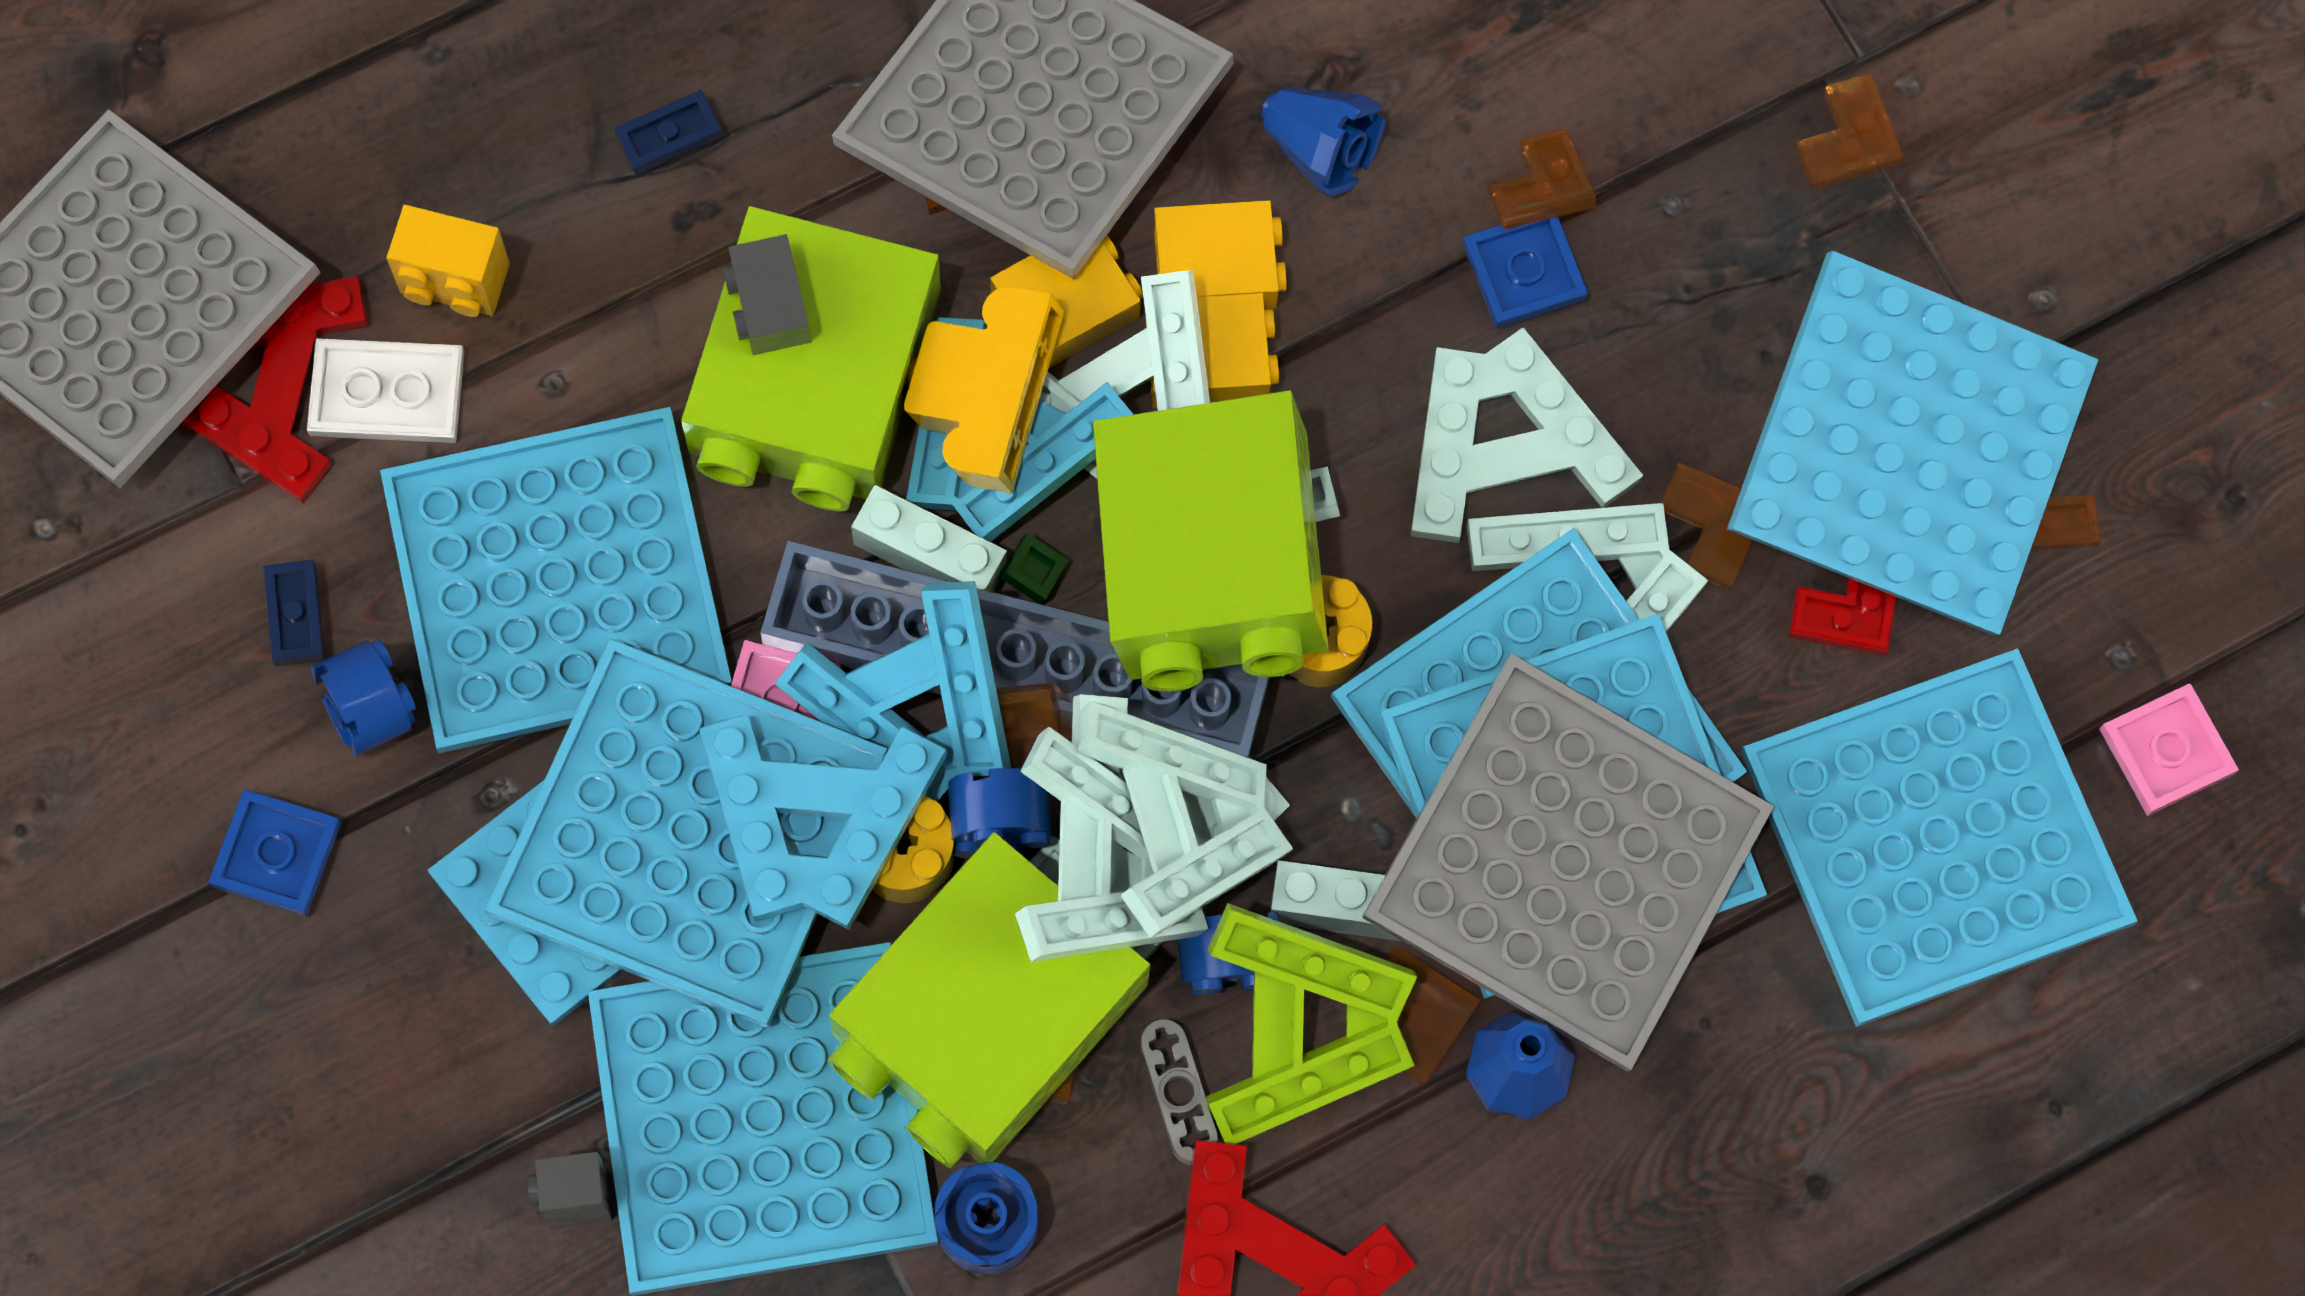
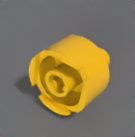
(1348, 636)
(927, 860)

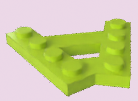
(1284, 1078)

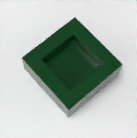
(1033, 568)

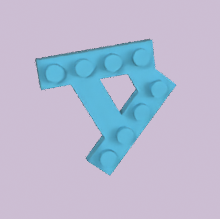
(1054, 453)
(949, 656)
(874, 800)

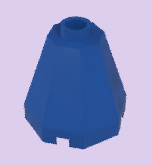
(1325, 134)
(1515, 1081)

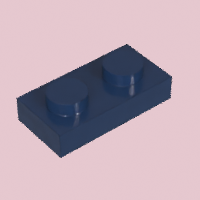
(668, 132)
(294, 612)

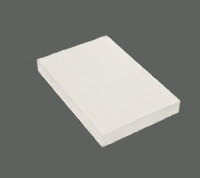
(385, 390)

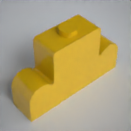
(986, 384)

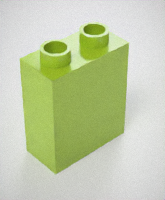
(824, 406)
(1210, 540)
(968, 1019)

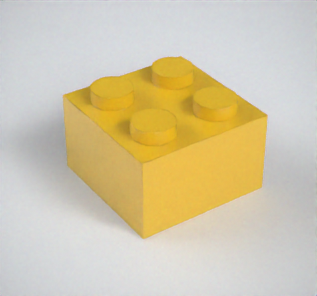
(448, 261)

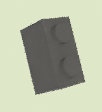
(768, 295)
(571, 1189)

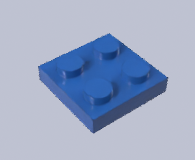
(1524, 270)
(275, 852)

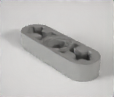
(1155, 1060)

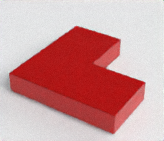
(1849, 621)

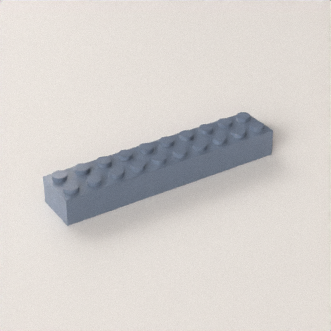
(868, 609)

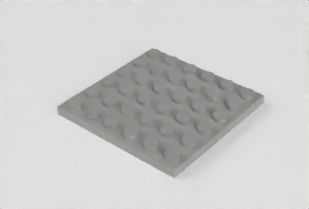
(1034, 114)
(130, 296)
(1568, 862)

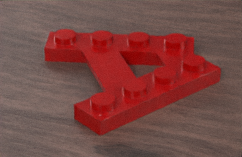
(262, 433)
(1224, 1223)

